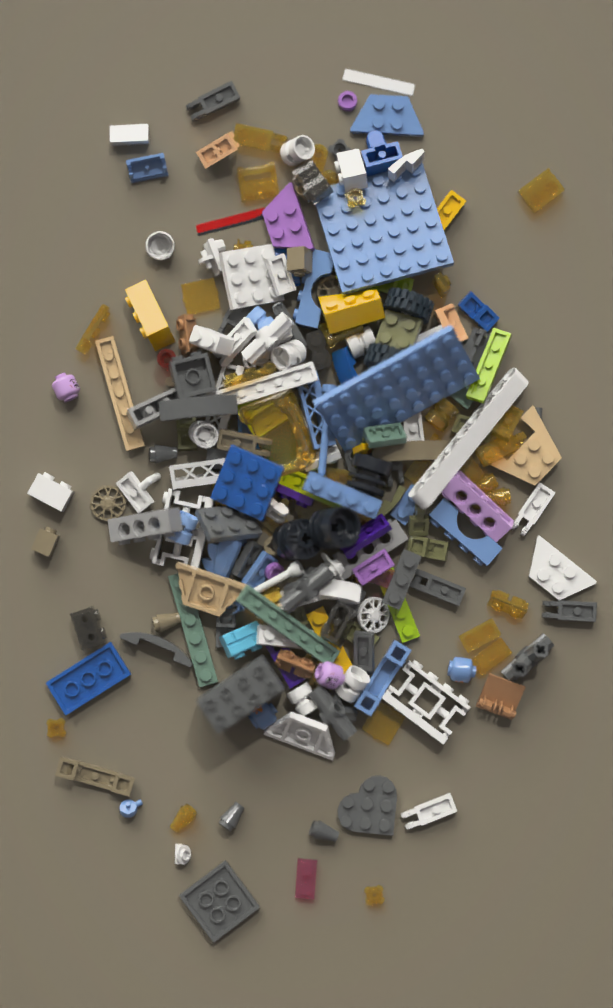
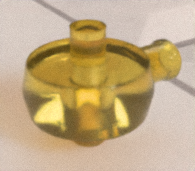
(331, 176)

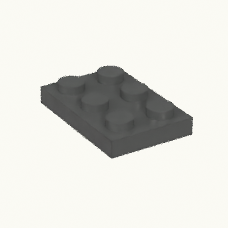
(227, 524)

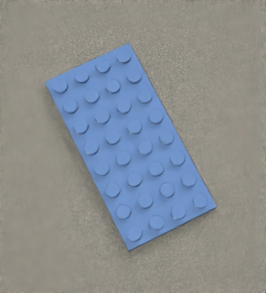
(397, 387)

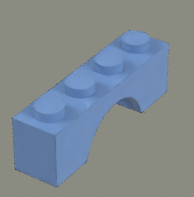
(309, 313)
(341, 495)
(446, 517)
(382, 676)

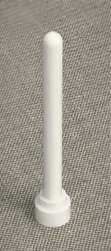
(295, 569)

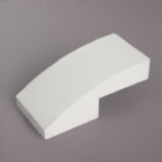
(410, 162)
(341, 590)

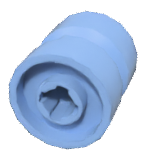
(259, 318)
(190, 523)

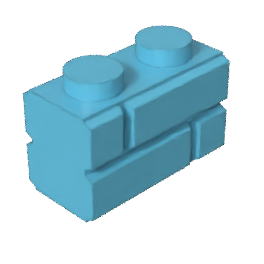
(240, 640)

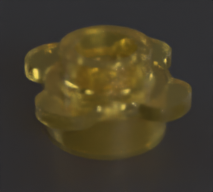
(355, 193)
(51, 730)
(370, 891)

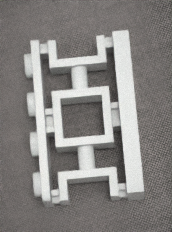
(198, 533)
(417, 713)

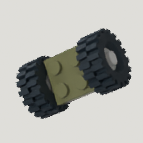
(401, 326)

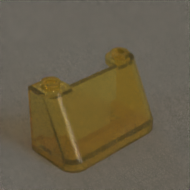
(282, 421)

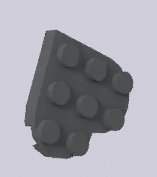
(371, 808)

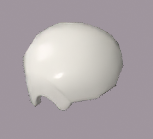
(160, 245)

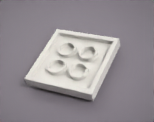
(248, 277)

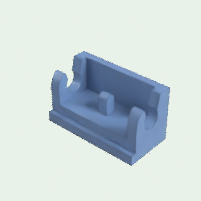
(147, 167)

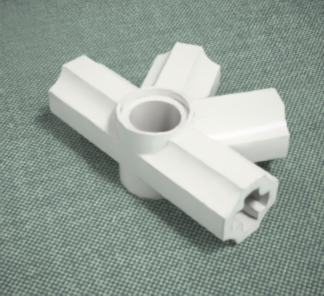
(269, 337)

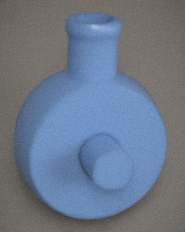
(129, 808)

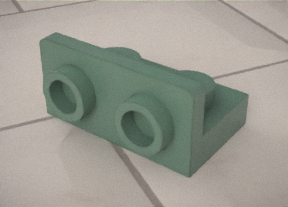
(384, 435)

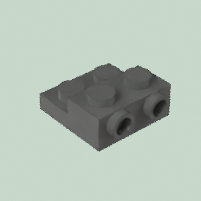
(192, 375)

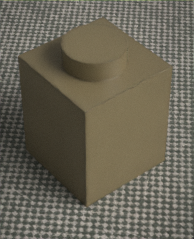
(299, 261)
(45, 541)

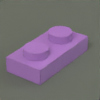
(373, 567)

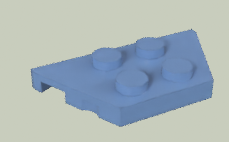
(388, 115)

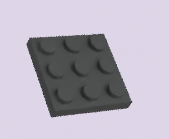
(219, 901)

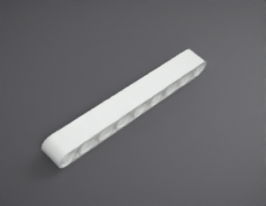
(468, 438)

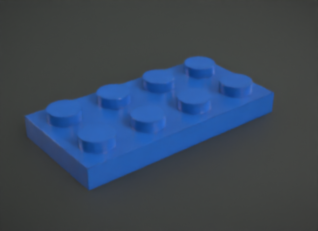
(88, 678)

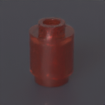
(161, 357)

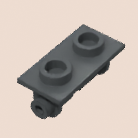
(476, 345)

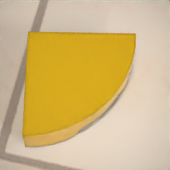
(362, 448)

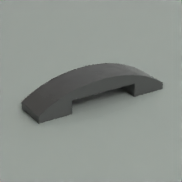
(198, 407)
(180, 656)

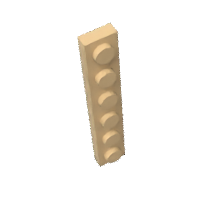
(118, 391)

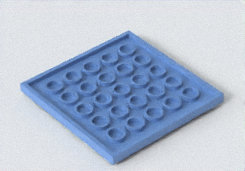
(387, 237)

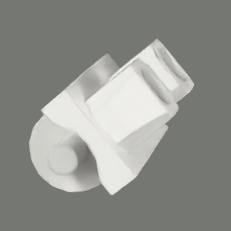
(210, 255)

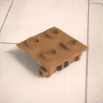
(500, 696)

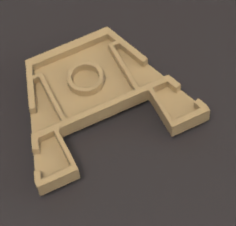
(535, 456)

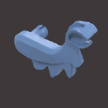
(222, 561)

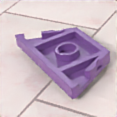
(286, 221)

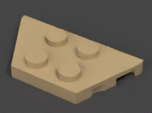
(207, 590)

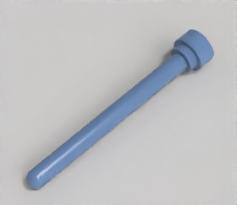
(324, 436)

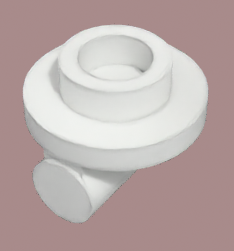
(182, 854)

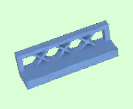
(315, 391)

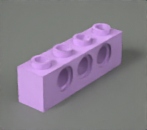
(475, 495)

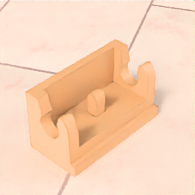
(218, 149)
(448, 316)

